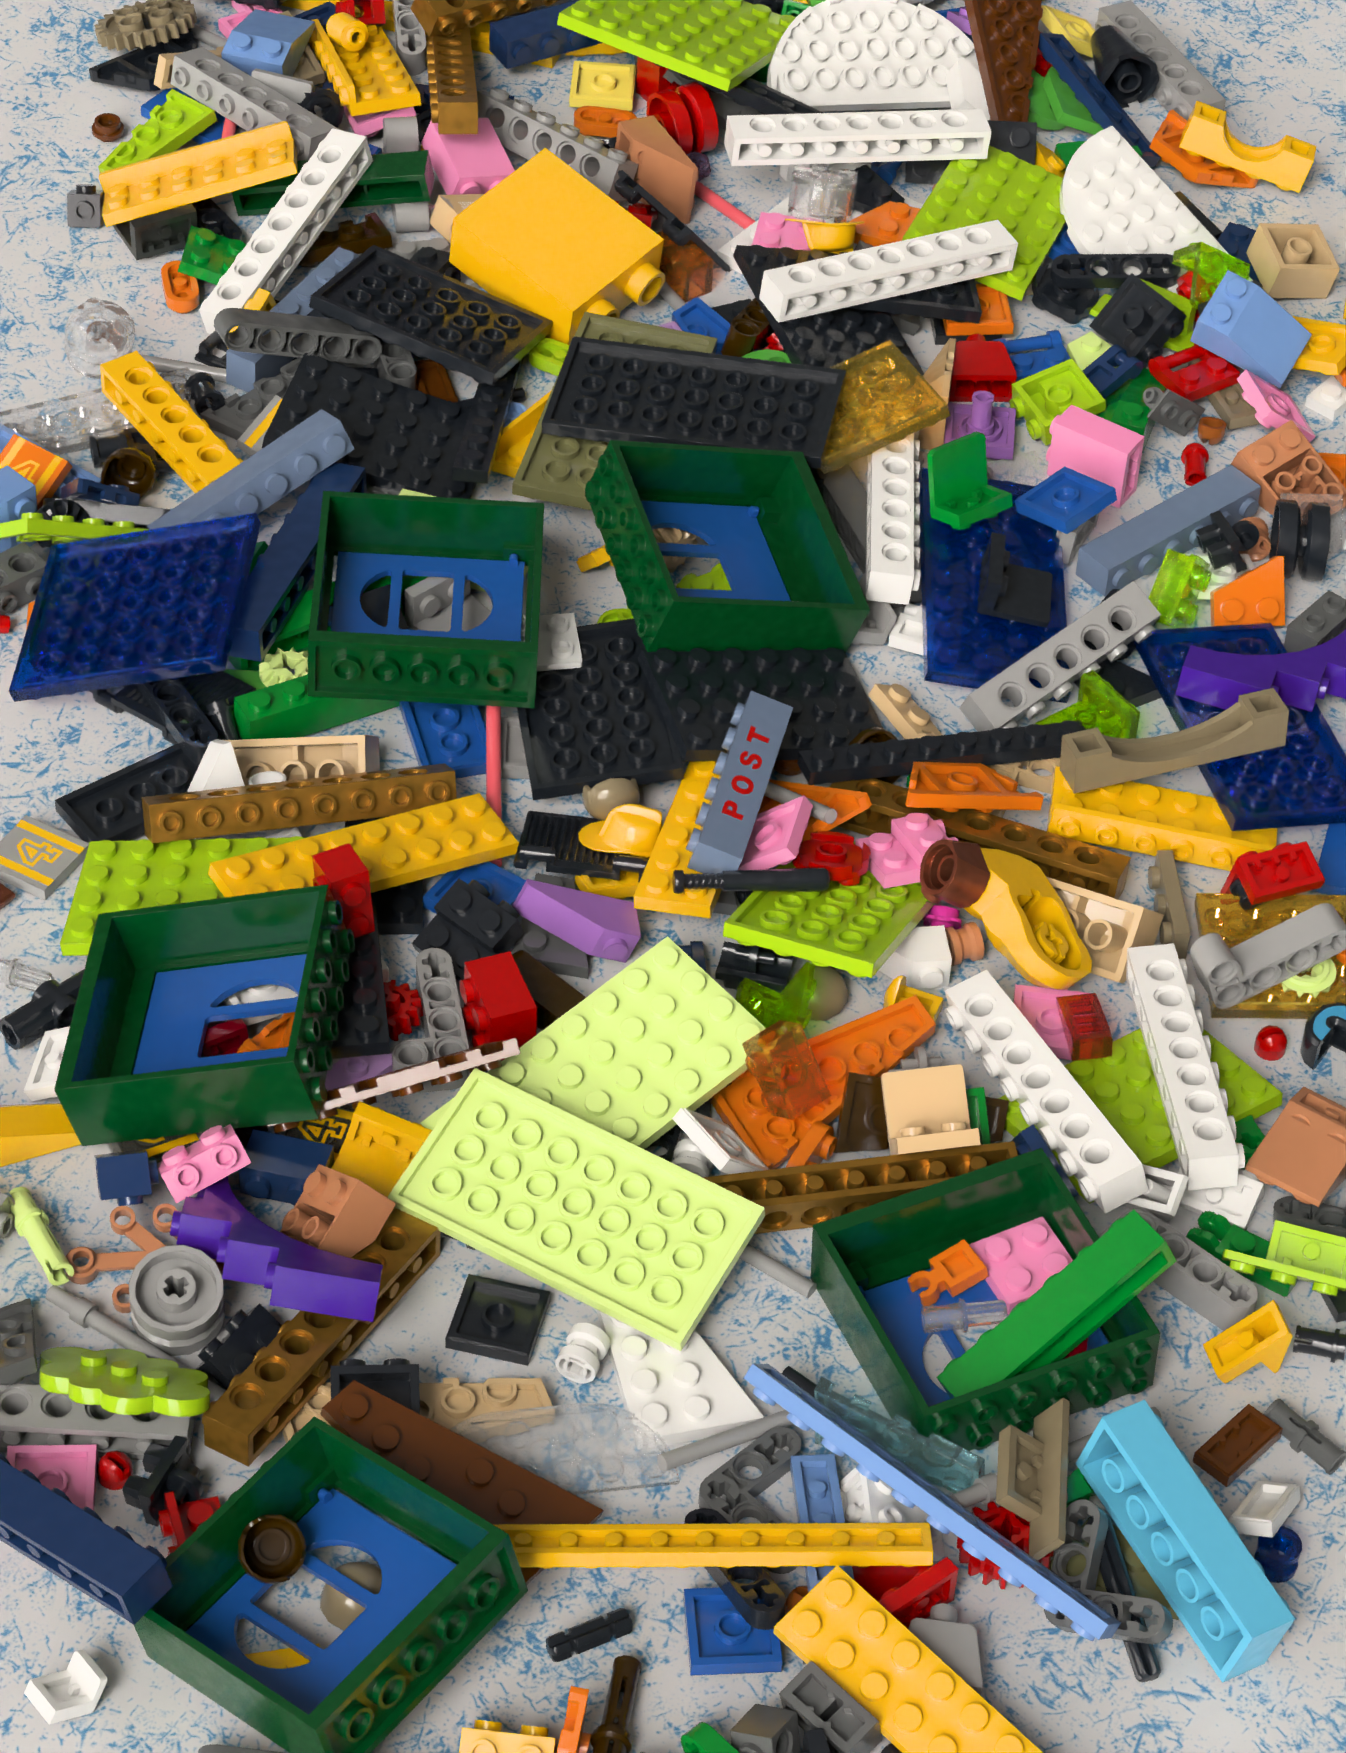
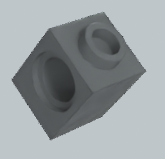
(766, 1731)

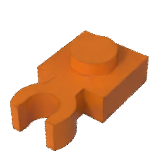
(950, 1270)

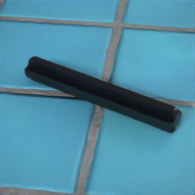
(1118, 1581)

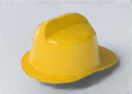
(829, 237)
(626, 830)

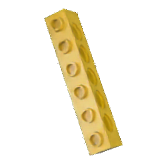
(166, 421)

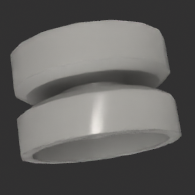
(177, 1299)

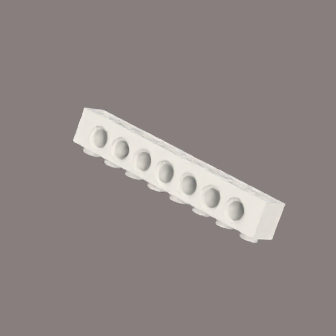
(857, 137)
(292, 223)
(887, 270)
(893, 522)
(1183, 1067)
(1045, 1092)

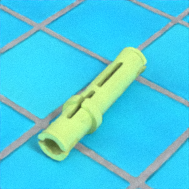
(34, 1226)

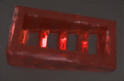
(1088, 1044)

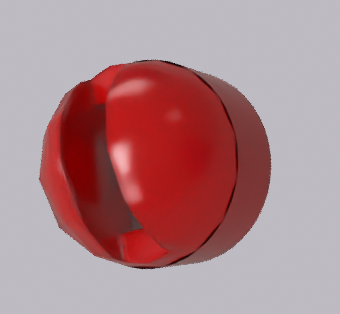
(1270, 1043)
(110, 1474)

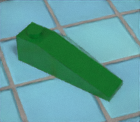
(1127, 405)

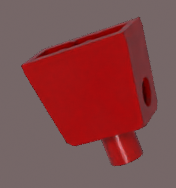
(981, 367)

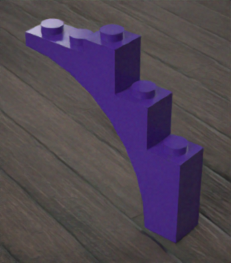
(1296, 676)
(260, 1255)

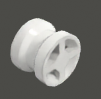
(691, 1158)

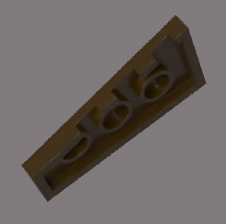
(349, 236)
(863, 1116)

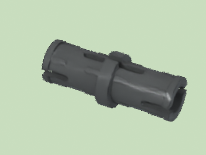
(1306, 1437)

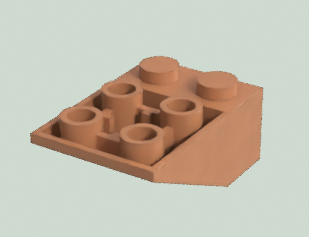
(662, 166)
(1286, 464)
(1304, 1148)
(337, 1213)

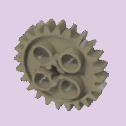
(127, 29)

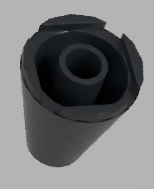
(1123, 66)

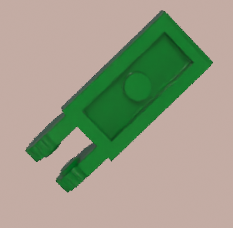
(1234, 1239)

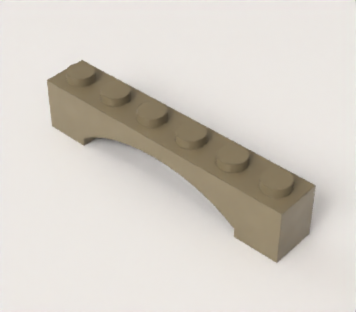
(1246, 727)

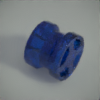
(1279, 1567)

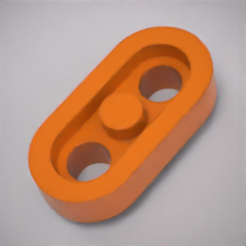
(600, 120)
(179, 289)
(815, 1146)

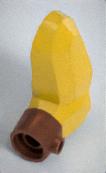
(1015, 904)

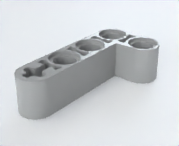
(409, 37)
(401, 135)
(1268, 957)
(441, 1018)
(1202, 1279)

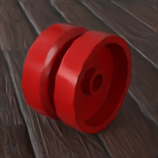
(686, 116)

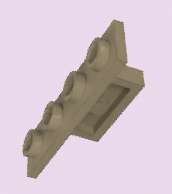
(1035, 1477)

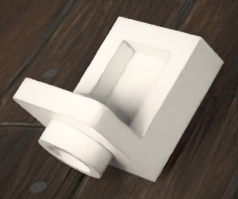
(68, 1692)

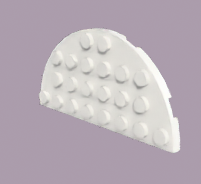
(868, 56)
(1123, 205)

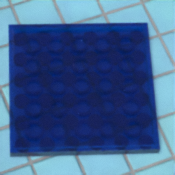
(136, 608)

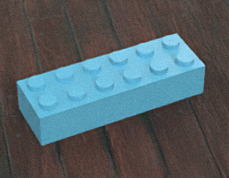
(1184, 1541)

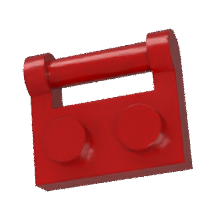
(1197, 379)

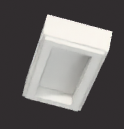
(1265, 1508)

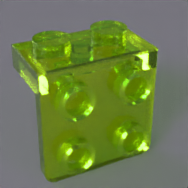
(1208, 269)
(1178, 588)
(1100, 707)
(788, 1005)

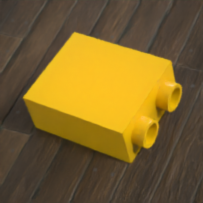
(557, 246)

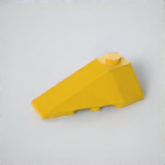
(33, 1131)

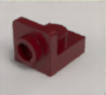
(224, 1038)

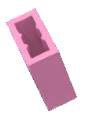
(467, 160)
(1096, 450)

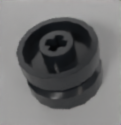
(1301, 540)

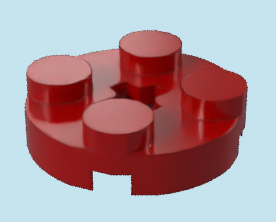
(836, 854)

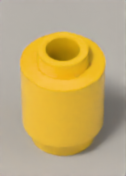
(347, 31)

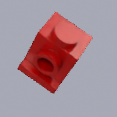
(371, 11)

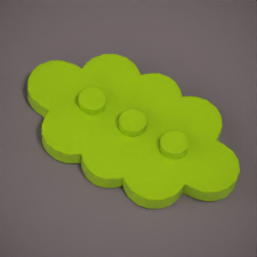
(124, 1381)

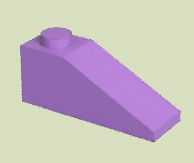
(586, 920)

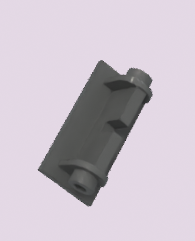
(1172, 410)

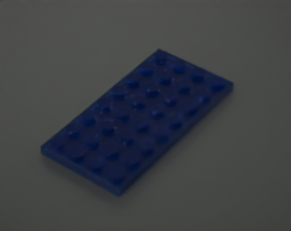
(958, 641)
(1264, 788)

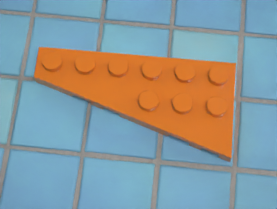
(861, 1047)

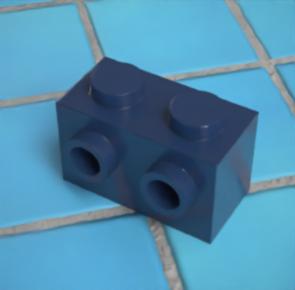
(281, 1165)
(126, 1176)

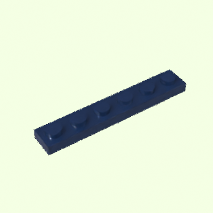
(1092, 92)

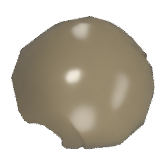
(608, 795)
(829, 995)
(339, 1608)

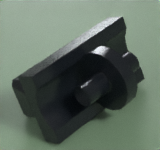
(1225, 542)
(755, 964)
(170, 1472)

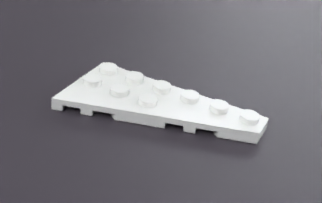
(675, 1391)

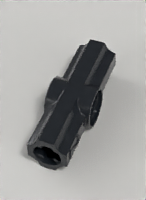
(49, 1008)

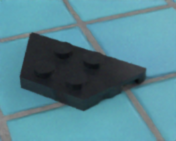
(139, 66)

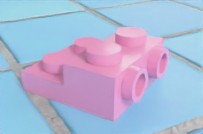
(898, 855)
(203, 1162)

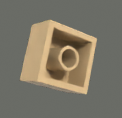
(1292, 260)

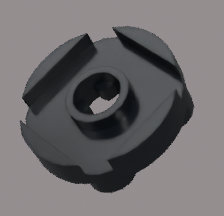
(1070, 305)

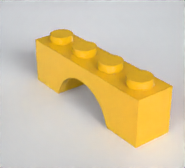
(1280, 163)

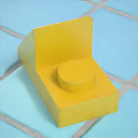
(1253, 1340)

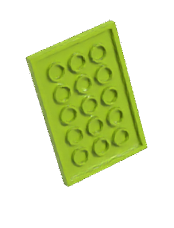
(1003, 190)
(144, 876)
(837, 928)
(1130, 1100)

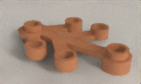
(122, 1260)

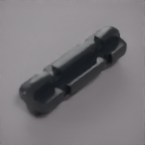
(589, 1635)

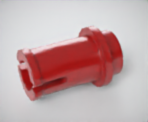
(1194, 458)

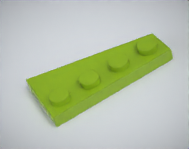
(164, 132)
(61, 528)

